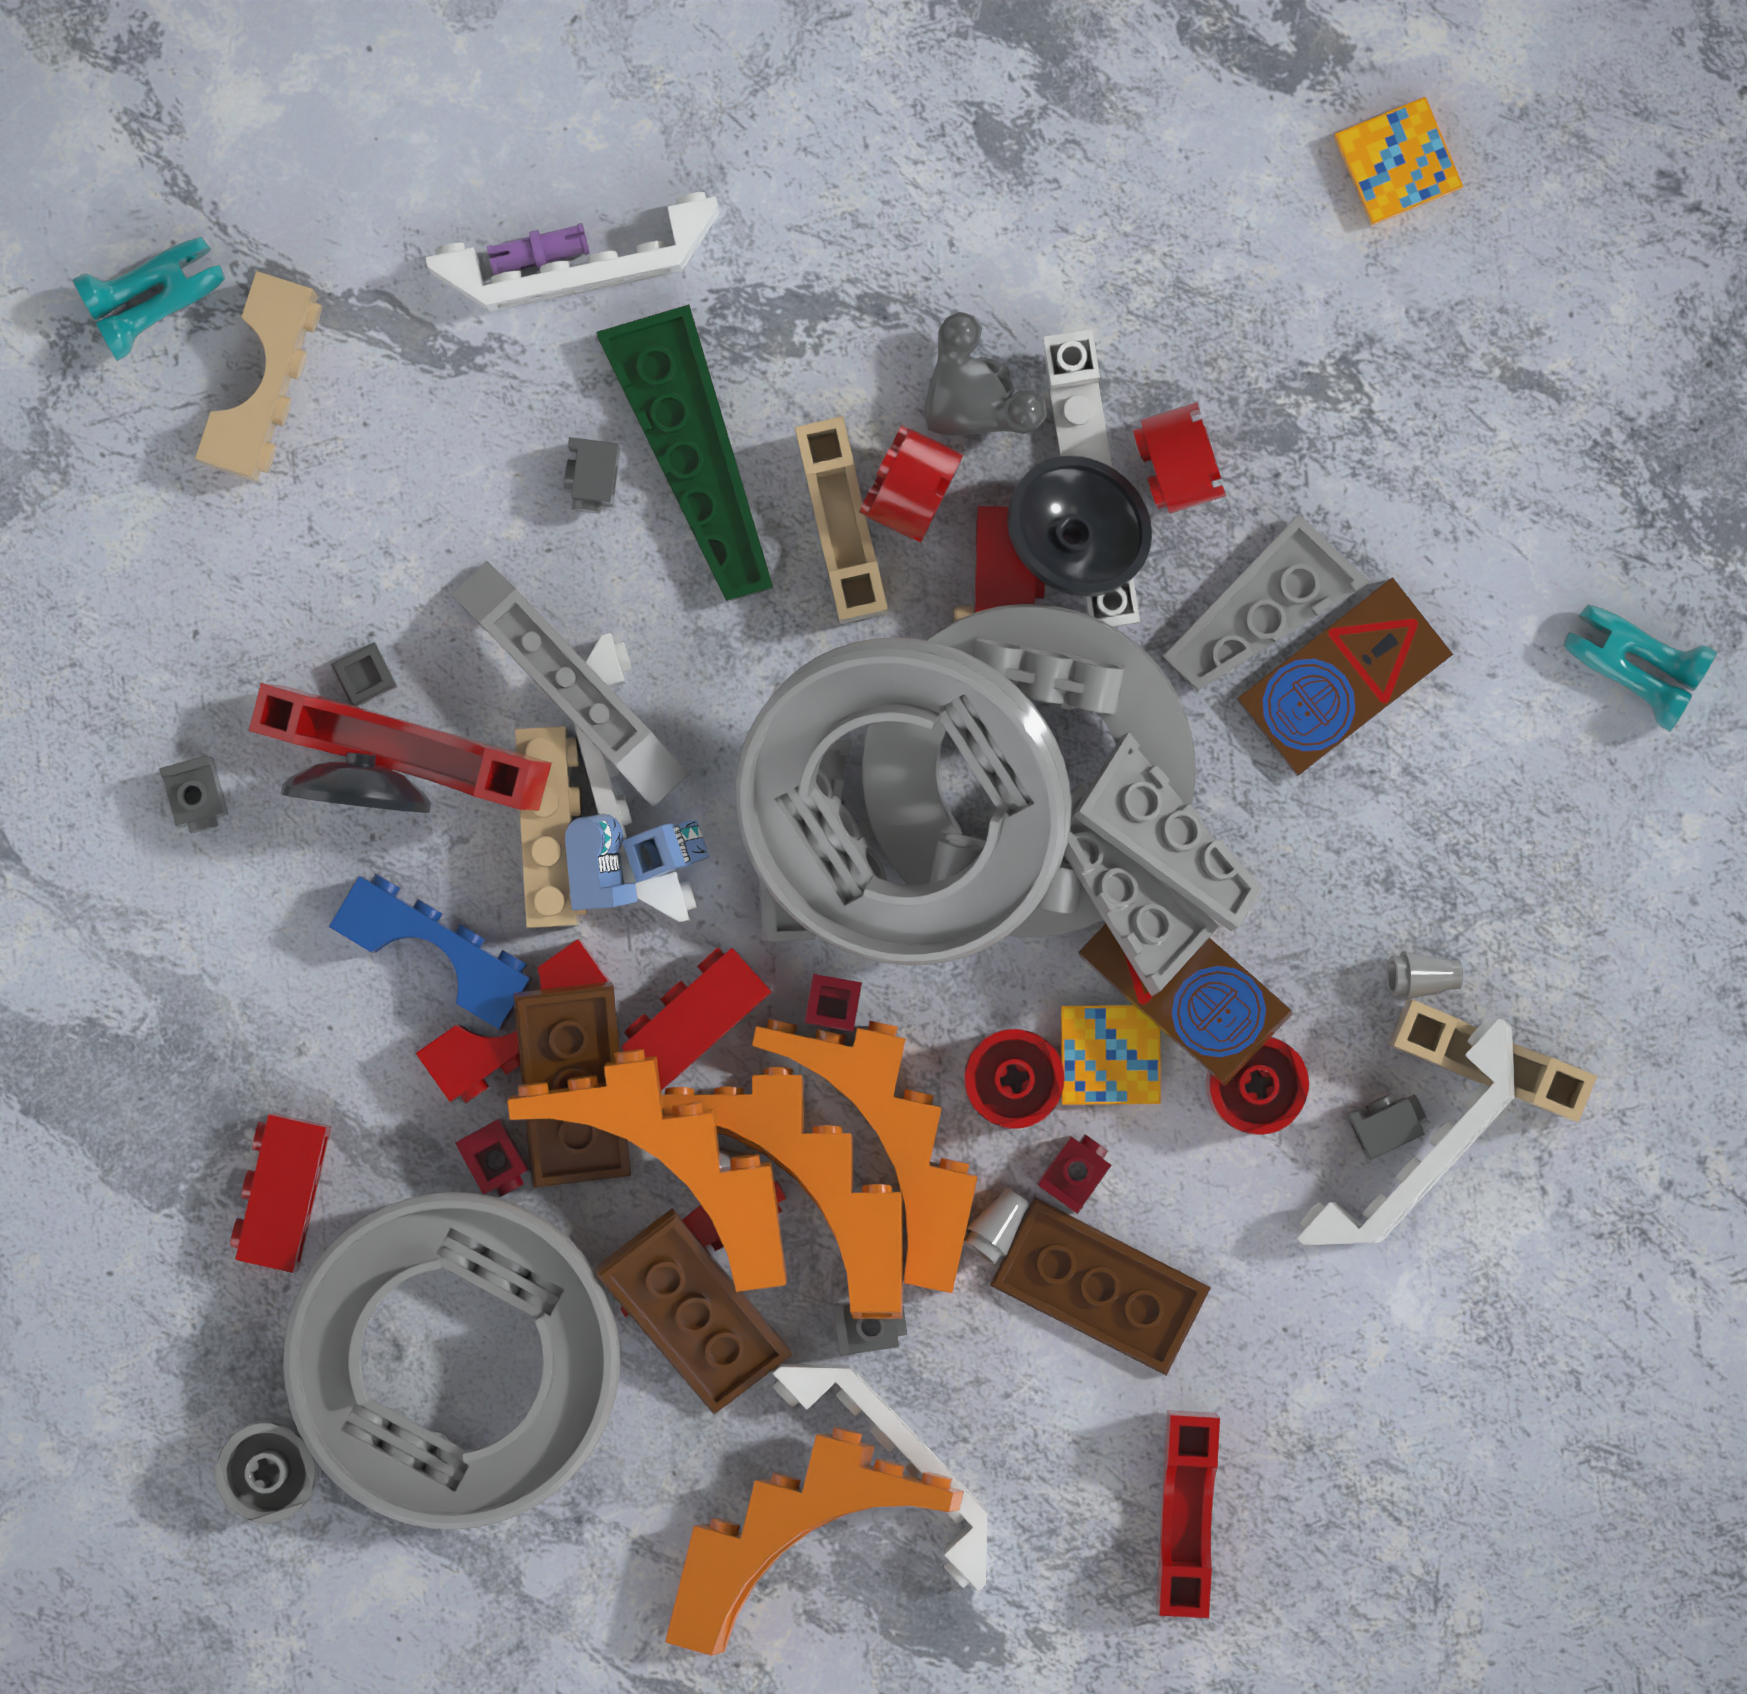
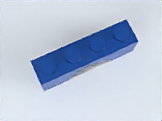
(377, 917)

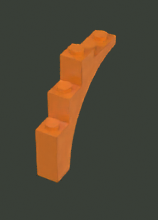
(867, 1074)
(631, 1106)
(864, 1223)
(728, 1564)

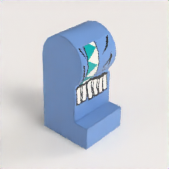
(669, 848)
(596, 864)

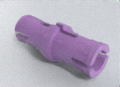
(538, 249)

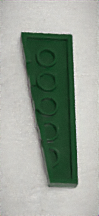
(679, 412)

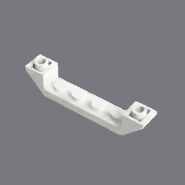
(462, 270)
(1082, 432)
(662, 892)
(1494, 1057)
(810, 1381)

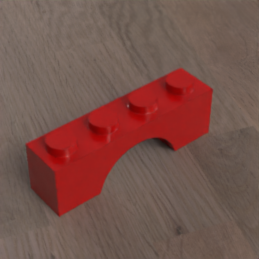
(464, 1059)
(1187, 1514)

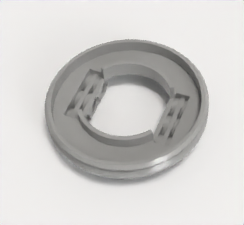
(1051, 659)
(811, 846)
(400, 1464)

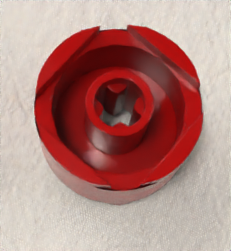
(1180, 458)
(911, 483)
(1038, 1093)
(1281, 1099)

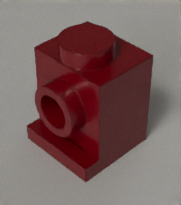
(833, 1002)
(476, 1149)
(1056, 1178)

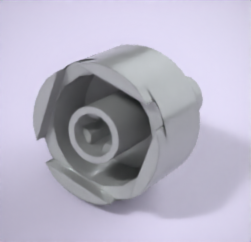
(257, 1496)

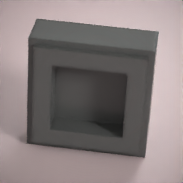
(364, 675)

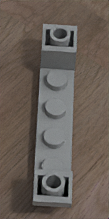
(571, 683)

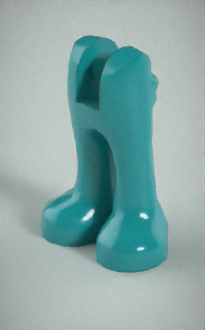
(163, 269)
(1624, 637)

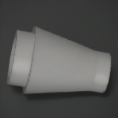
(1420, 975)
(996, 1226)

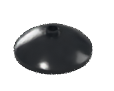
(1094, 509)
(357, 784)

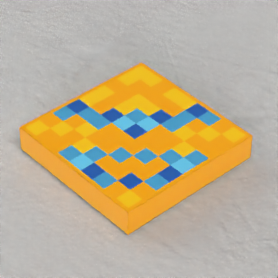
(1398, 161)
(1109, 1056)

